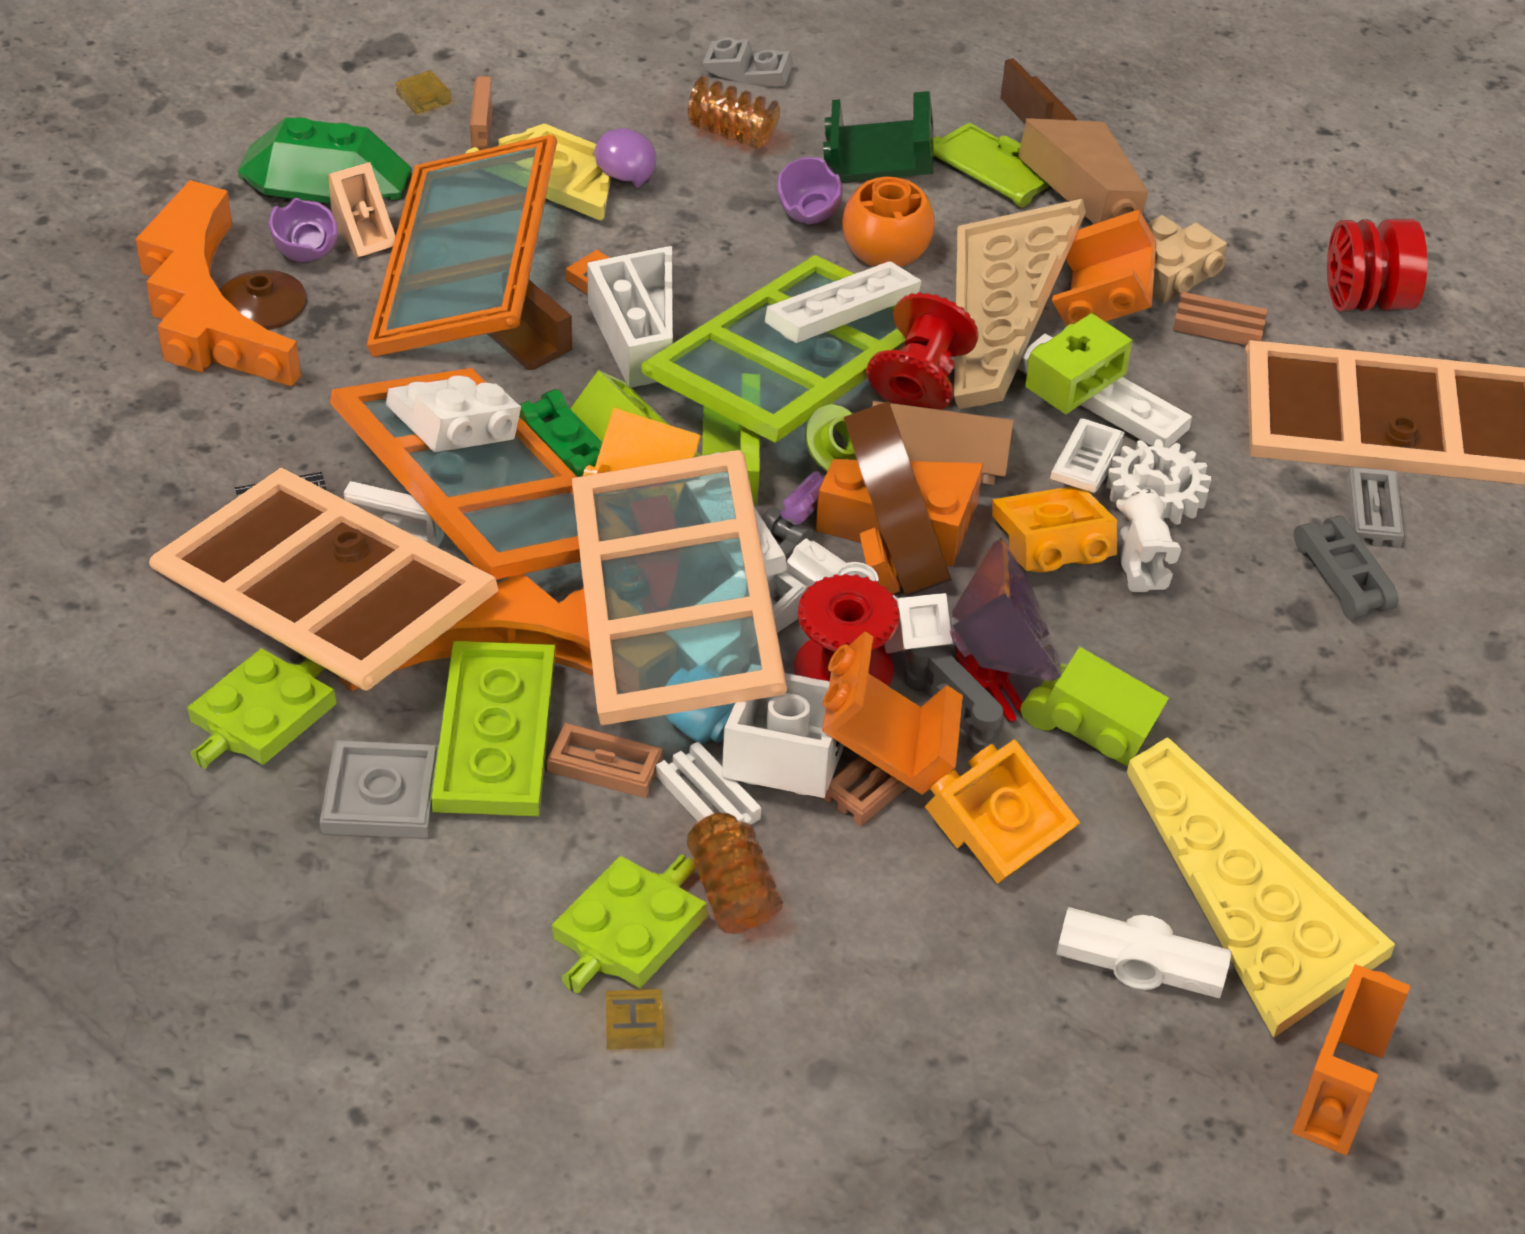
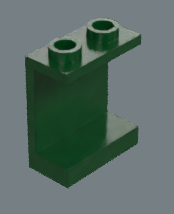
(883, 147)

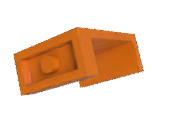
(1110, 270)
(886, 727)
(1339, 1088)

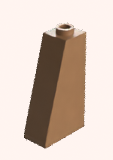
(1083, 164)

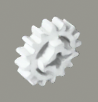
(1164, 472)

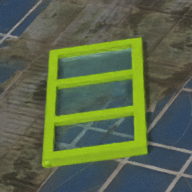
(761, 377)

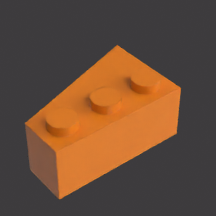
(946, 487)

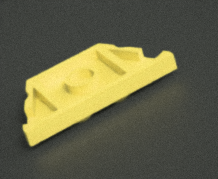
(575, 176)

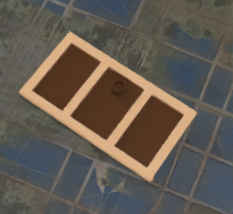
(1386, 411)
(325, 577)

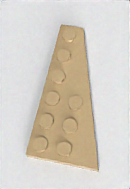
(1003, 284)

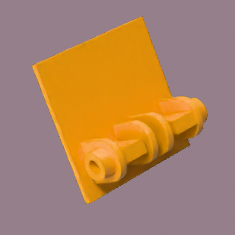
(640, 442)

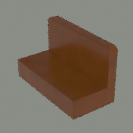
(1029, 96)
(542, 331)

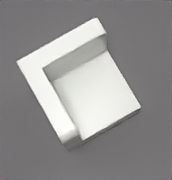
(922, 623)

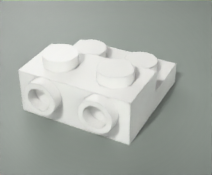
(455, 412)

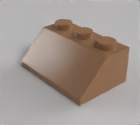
(955, 437)

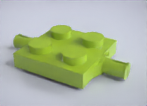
(259, 708)
(629, 922)

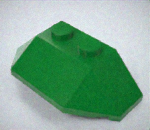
(302, 152)

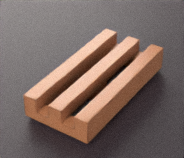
(481, 113)
(1219, 319)
(601, 766)
(852, 801)

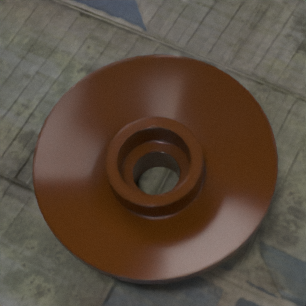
(266, 297)

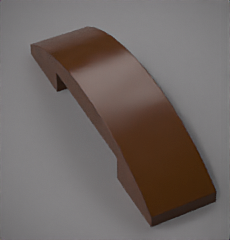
(897, 498)

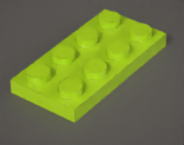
(494, 729)

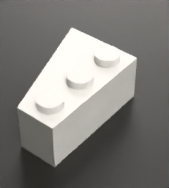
(633, 307)

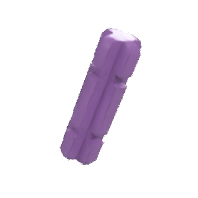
(803, 499)

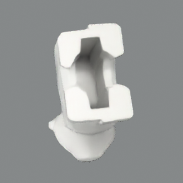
(1146, 542)

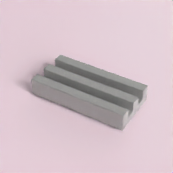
(1375, 529)

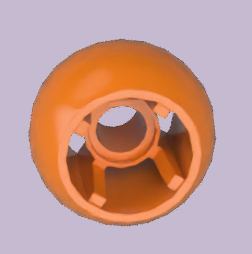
(888, 222)

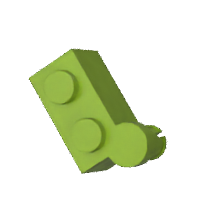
(1096, 706)

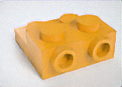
(1056, 528)
(1001, 809)

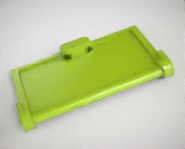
(990, 162)

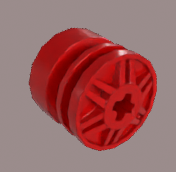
(1377, 265)

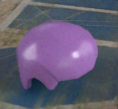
(626, 156)
(809, 190)
(303, 230)

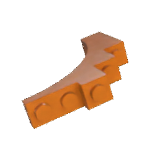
(196, 318)
(519, 615)

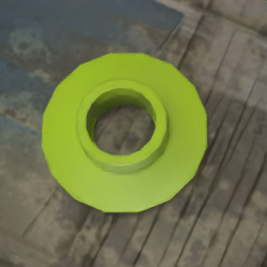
(820, 435)

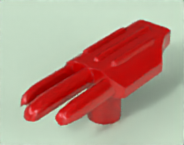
(993, 682)

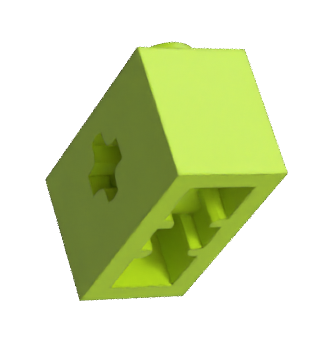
(1078, 363)

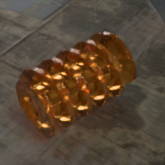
(732, 117)
(733, 873)

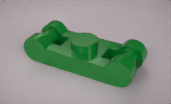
(564, 433)

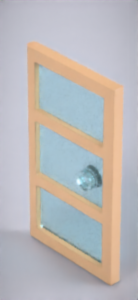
(675, 588)

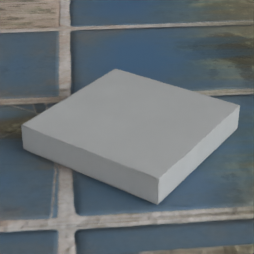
(379, 789)

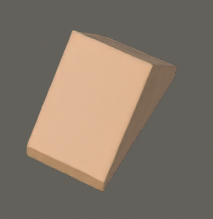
(360, 210)

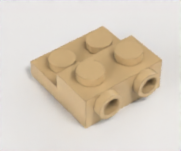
(1183, 257)

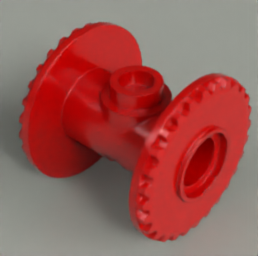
(933, 334)
(836, 614)

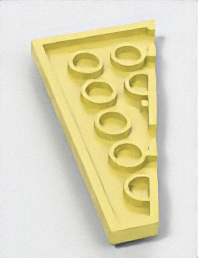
(1279, 918)

